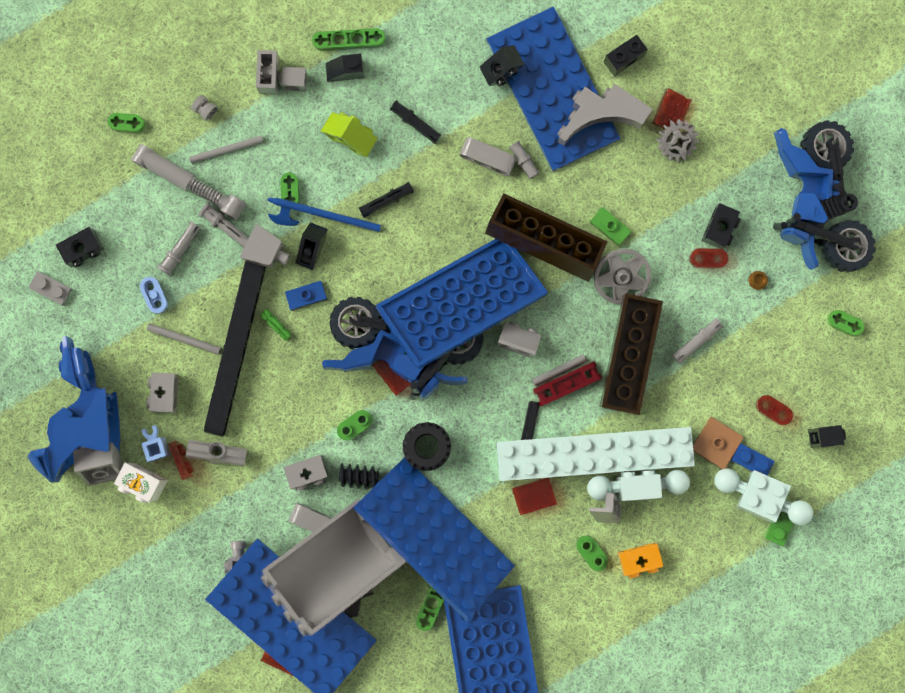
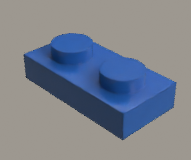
(752, 460)

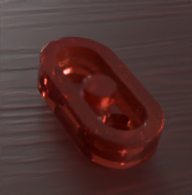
(707, 256)
(774, 409)

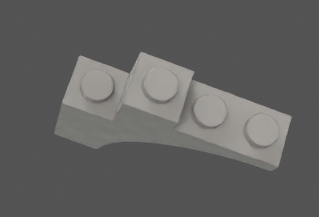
(592, 109)

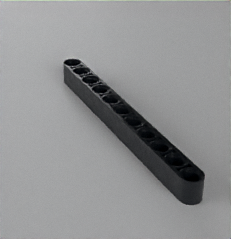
(234, 349)

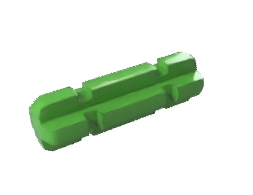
(276, 325)

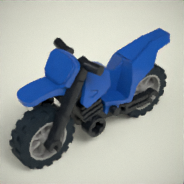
(823, 198)
(388, 348)

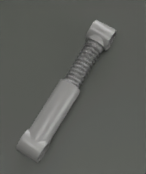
(186, 181)

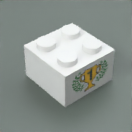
(140, 482)

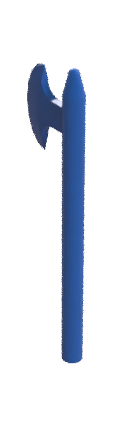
(284, 218)

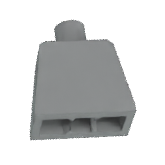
(264, 249)

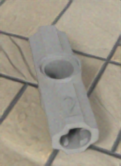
(204, 451)

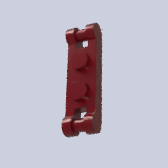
(567, 383)

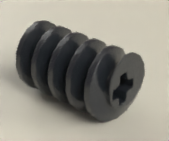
(358, 476)

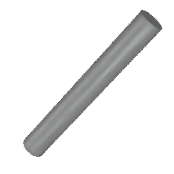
(558, 370)

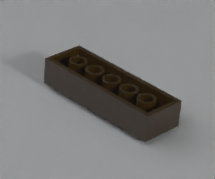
(546, 237)
(631, 354)

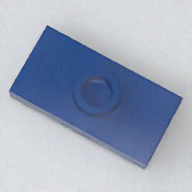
(305, 295)

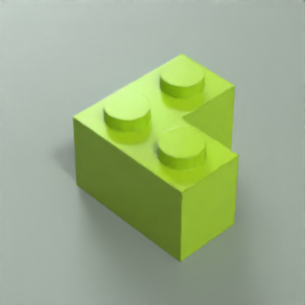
(349, 132)

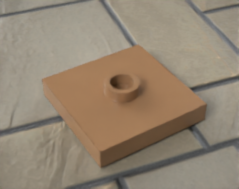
(717, 443)

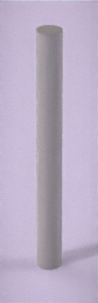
(226, 149)
(184, 339)

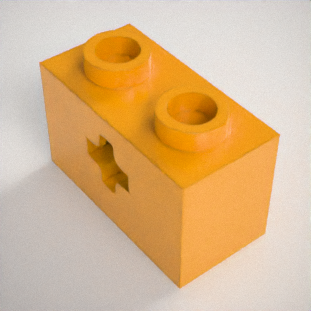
(648, 552)

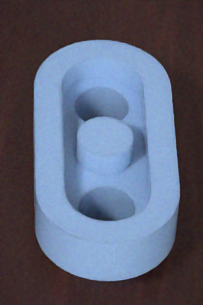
(154, 295)

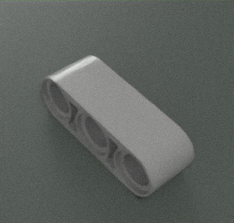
(488, 156)
(307, 517)

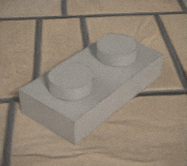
(50, 288)

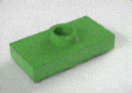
(610, 226)

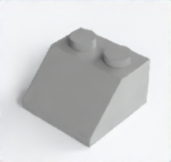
(519, 340)
(96, 465)

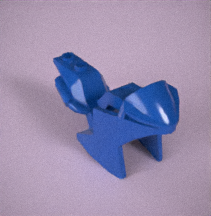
(86, 423)

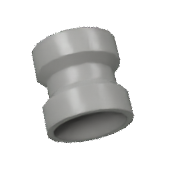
(204, 108)

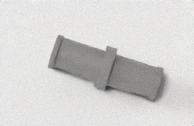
(524, 160)

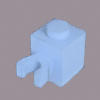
(155, 447)

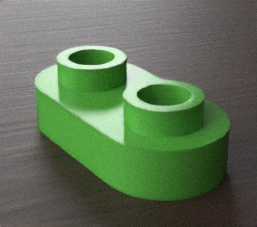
(354, 425)
(592, 553)

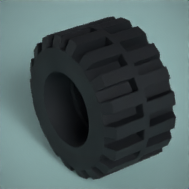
(439, 458)

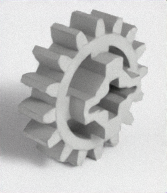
(685, 143)

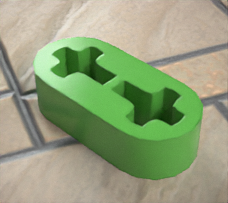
(126, 118)
(294, 187)
(848, 319)

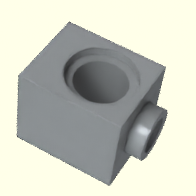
(293, 79)

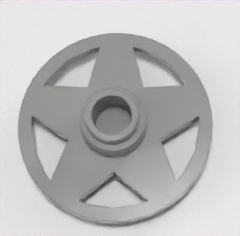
(622, 275)

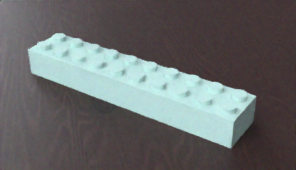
(595, 454)

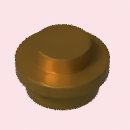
(758, 280)

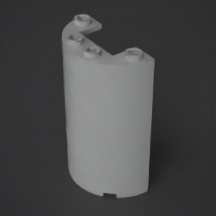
(330, 570)

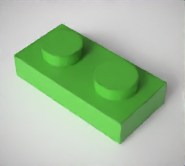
(779, 530)

